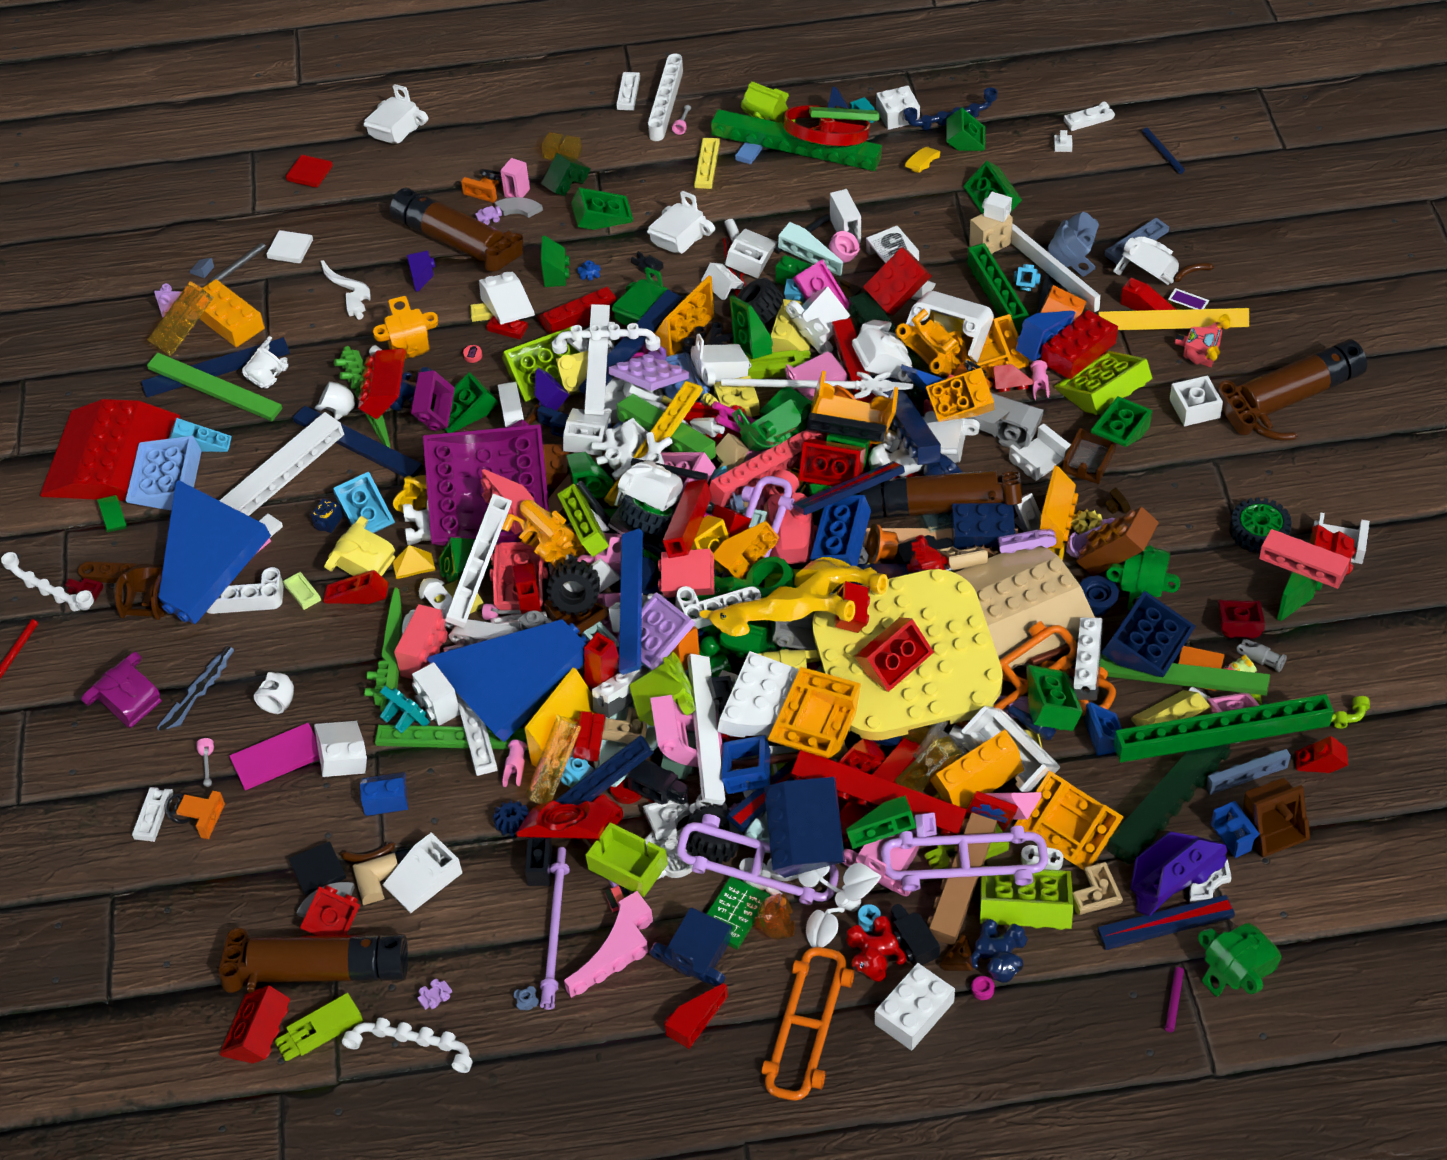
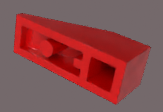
(1142, 297)
(359, 589)
(693, 1016)

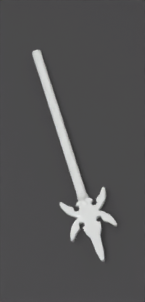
(866, 385)

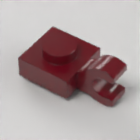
(93, 586)

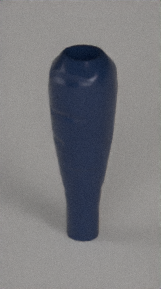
(1044, 732)

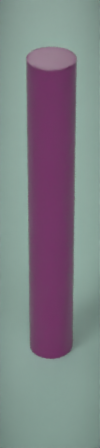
(1174, 999)

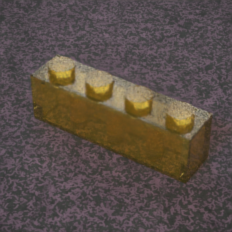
(180, 318)
(553, 760)

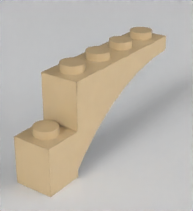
(731, 453)

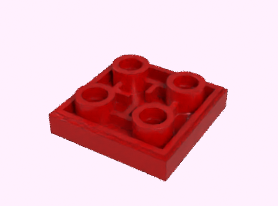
(309, 171)

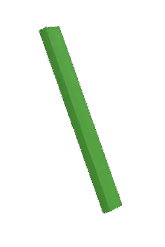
(214, 386)
(1196, 677)
(438, 737)

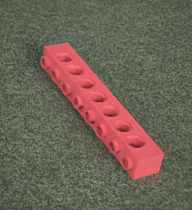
(781, 457)

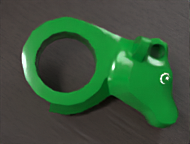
(758, 572)

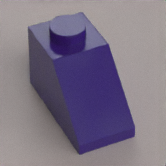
(421, 268)
(548, 390)

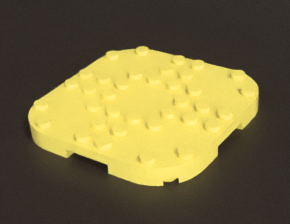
(945, 687)

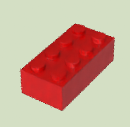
(1079, 344)

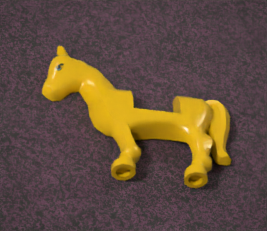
(790, 603)

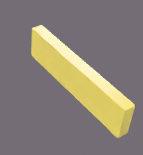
(707, 163)

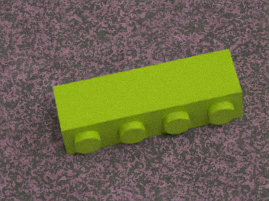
(583, 520)

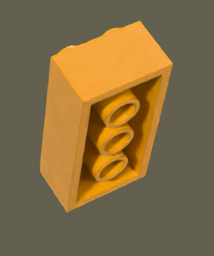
(230, 315)

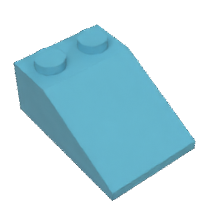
(362, 498)

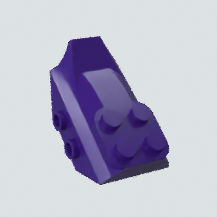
(1172, 866)

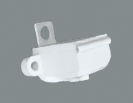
(395, 118)
(680, 226)
(1151, 257)
(816, 318)
(882, 353)
(718, 361)
(951, 434)
(650, 485)

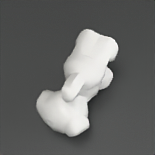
(880, 457)
(422, 521)

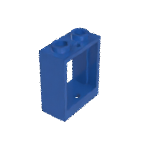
(757, 776)

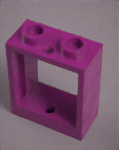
(427, 384)

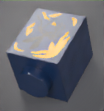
(326, 515)

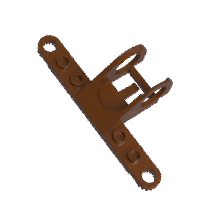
(137, 579)

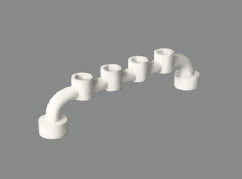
(559, 345)
(82, 600)
(461, 1062)

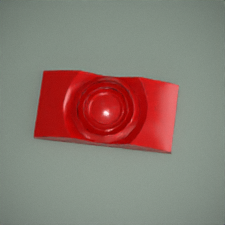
(566, 820)

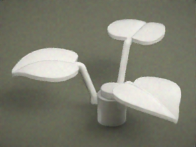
(858, 882)

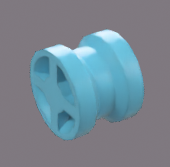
(864, 917)

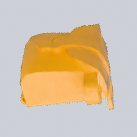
(406, 329)

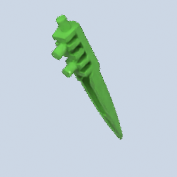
(354, 368)
(388, 670)

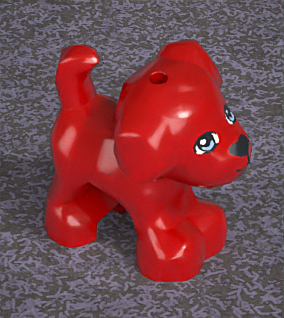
(874, 949)

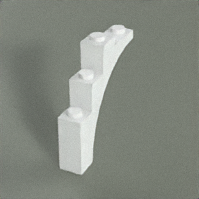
(478, 560)

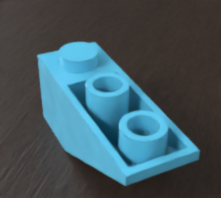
(207, 439)

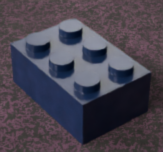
(981, 524)

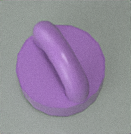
(659, 354)

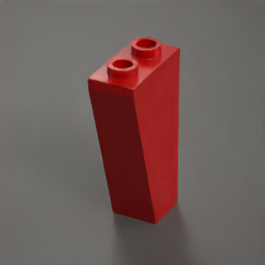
(600, 661)

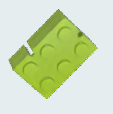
(626, 859)

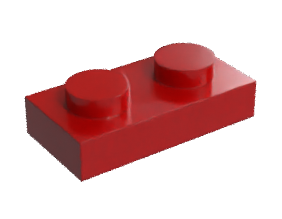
(511, 329)

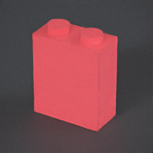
(690, 570)

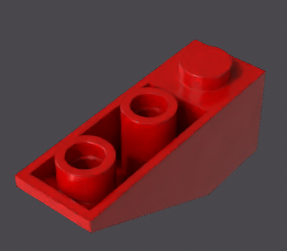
(527, 588)
(864, 756)

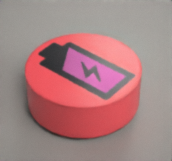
(472, 353)

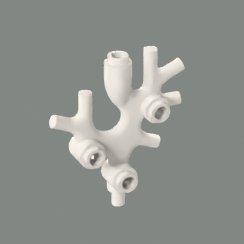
(620, 456)

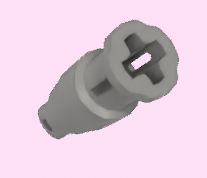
(1262, 654)

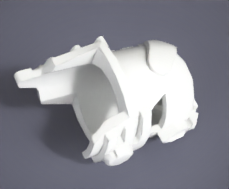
(264, 366)

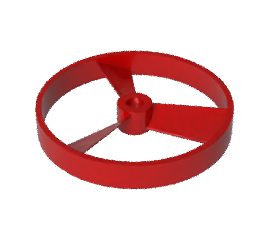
(846, 134)

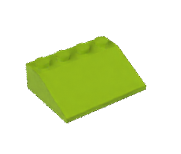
(526, 358)
(1104, 380)
(1038, 905)

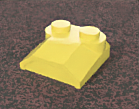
(573, 371)

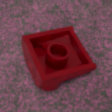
(1241, 618)

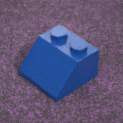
(384, 794)

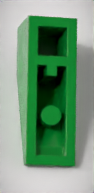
(882, 822)

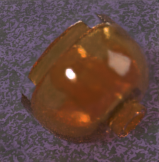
(775, 917)

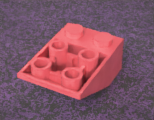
(507, 489)

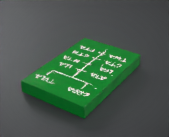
(738, 906)

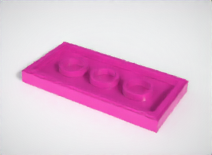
(276, 756)

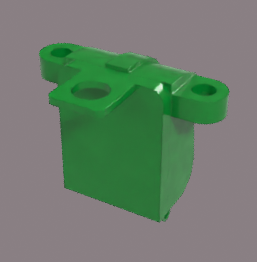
(639, 298)
(802, 404)
(771, 428)
(1145, 572)
(757, 640)
(1238, 958)

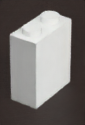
(845, 214)

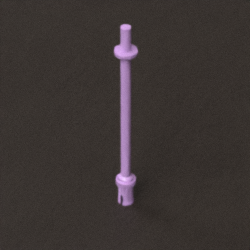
(549, 984)

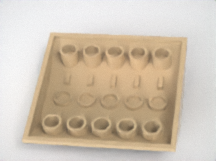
(1023, 590)

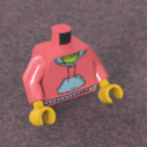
(1203, 342)

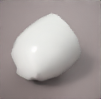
(336, 399)
(275, 693)

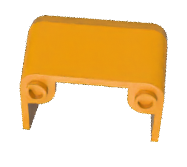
(879, 411)

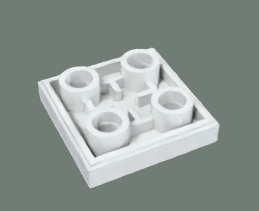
(289, 246)

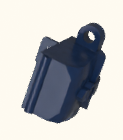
(696, 947)

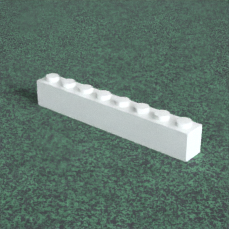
(284, 465)

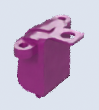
(125, 691)

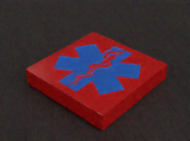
(992, 808)

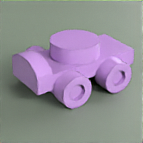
(489, 213)
(434, 996)

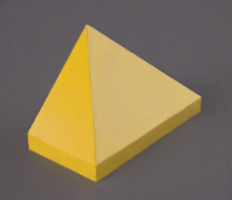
(413, 562)

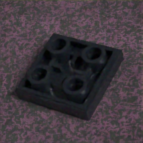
(317, 868)

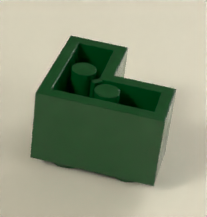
(563, 172)

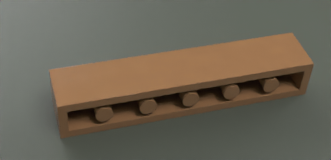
(959, 890)

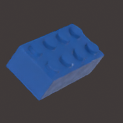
(842, 530)

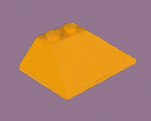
(997, 349)
(816, 713)
(1071, 821)

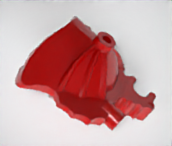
(925, 557)

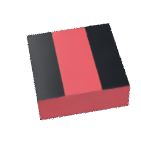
(615, 895)

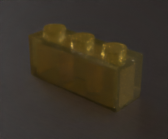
(931, 761)

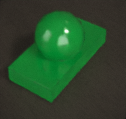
(711, 647)

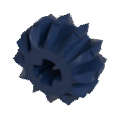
(509, 817)

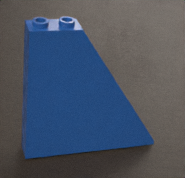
(204, 551)
(513, 673)

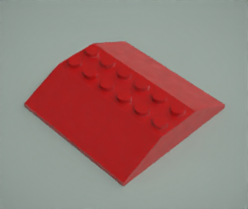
(102, 446)

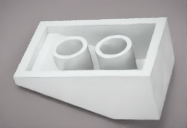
(505, 297)
(340, 748)

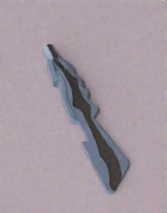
(198, 688)

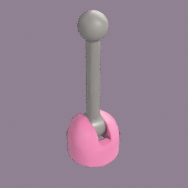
(681, 125)
(491, 611)
(205, 748)

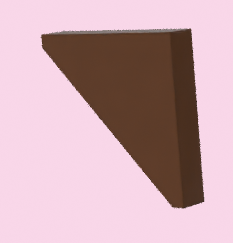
(958, 957)

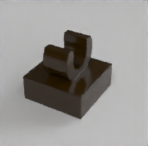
(1117, 502)

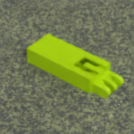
(775, 363)
(939, 857)
(327, 1022)

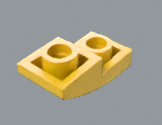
(922, 159)

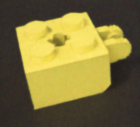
(738, 395)

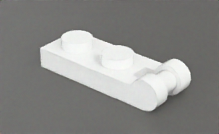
(1089, 116)
(151, 814)

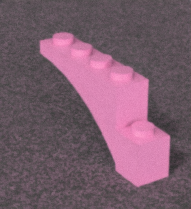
(620, 948)

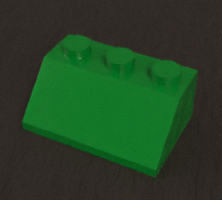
(990, 179)

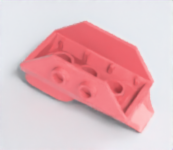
(796, 532)
(502, 575)

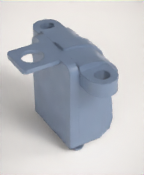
(1074, 241)

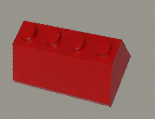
(576, 311)
(381, 381)

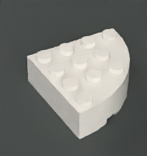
(757, 697)

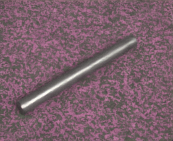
(244, 259)

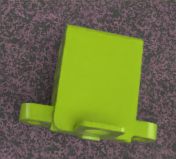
(765, 103)
(662, 681)

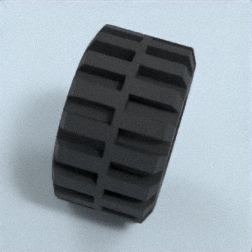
(763, 298)
(569, 600)
(708, 846)

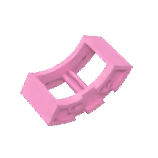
(671, 731)

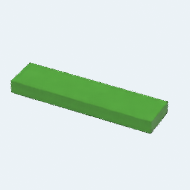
(842, 113)

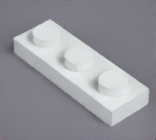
(628, 91)

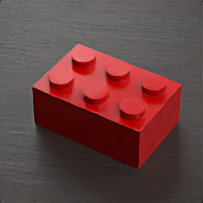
(897, 281)
(830, 462)

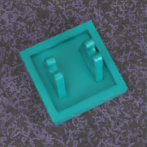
(398, 702)

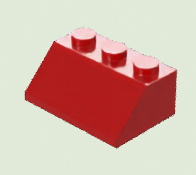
(894, 653)
(255, 1025)

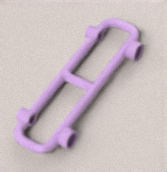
(752, 496)
(710, 826)
(911, 879)

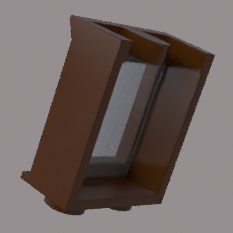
(1088, 456)

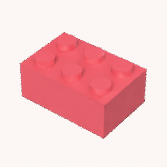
(420, 640)

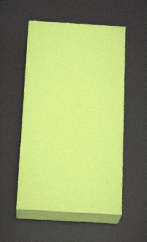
(302, 590)

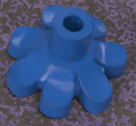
(589, 270)

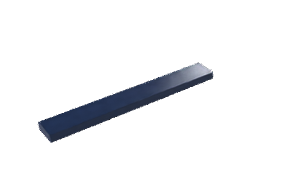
(651, 320)
(214, 367)
(366, 446)

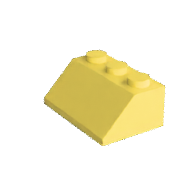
(786, 333)
(1179, 706)

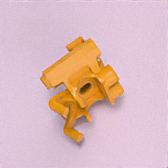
(930, 343)
(552, 536)

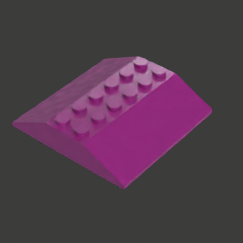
(455, 475)

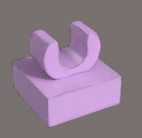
(925, 825)

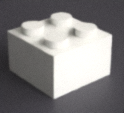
(892, 104)
(1196, 400)
(435, 694)

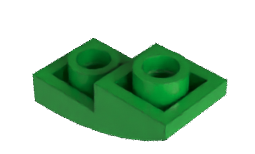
(111, 513)

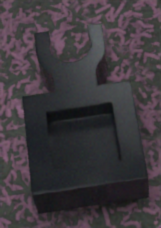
(643, 262)
(720, 690)

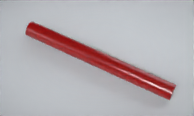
(17, 646)

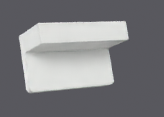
(722, 280)

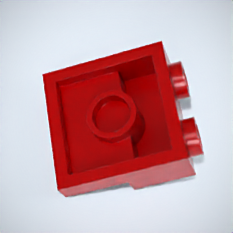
(1334, 542)
(330, 913)

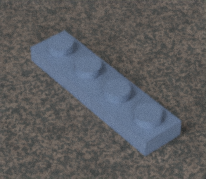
(1152, 230)
(1248, 771)

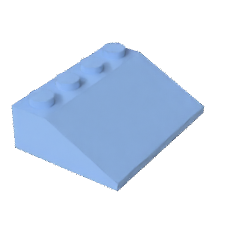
(158, 469)

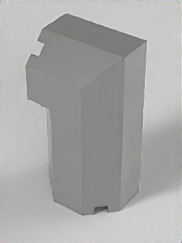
(1011, 421)

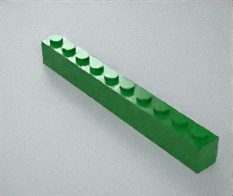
(774, 136)
(1223, 728)

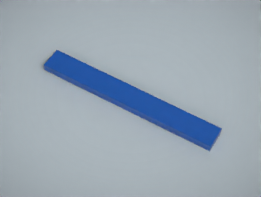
(631, 602)

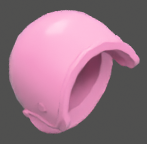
(844, 246)

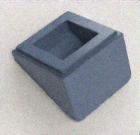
(202, 267)

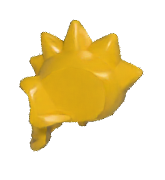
(413, 493)

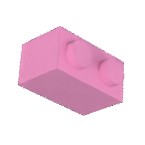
(515, 178)

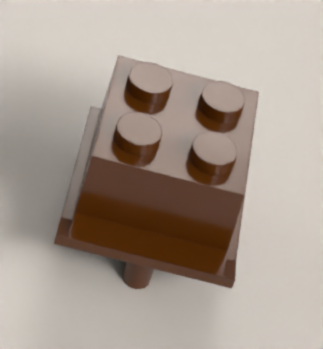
(1278, 816)

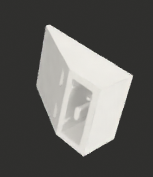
(750, 253)
(584, 429)
(423, 873)

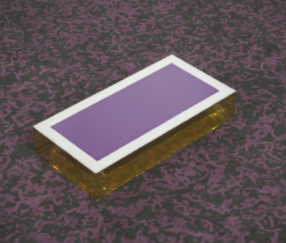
(1187, 301)

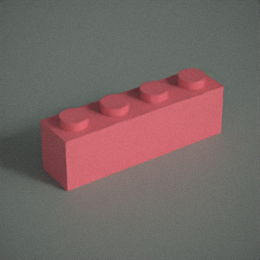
(1304, 558)

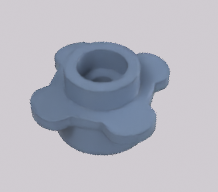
(736, 502)
(526, 1004)

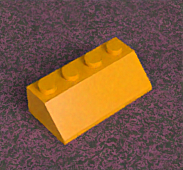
(1059, 506)
(979, 770)

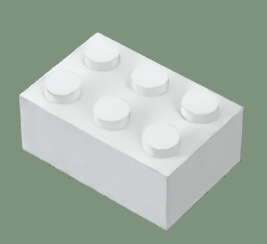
(914, 1006)

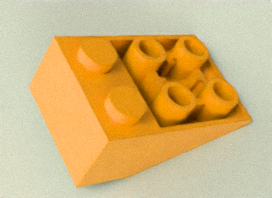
(961, 396)
(745, 549)

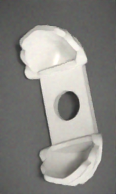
(430, 589)

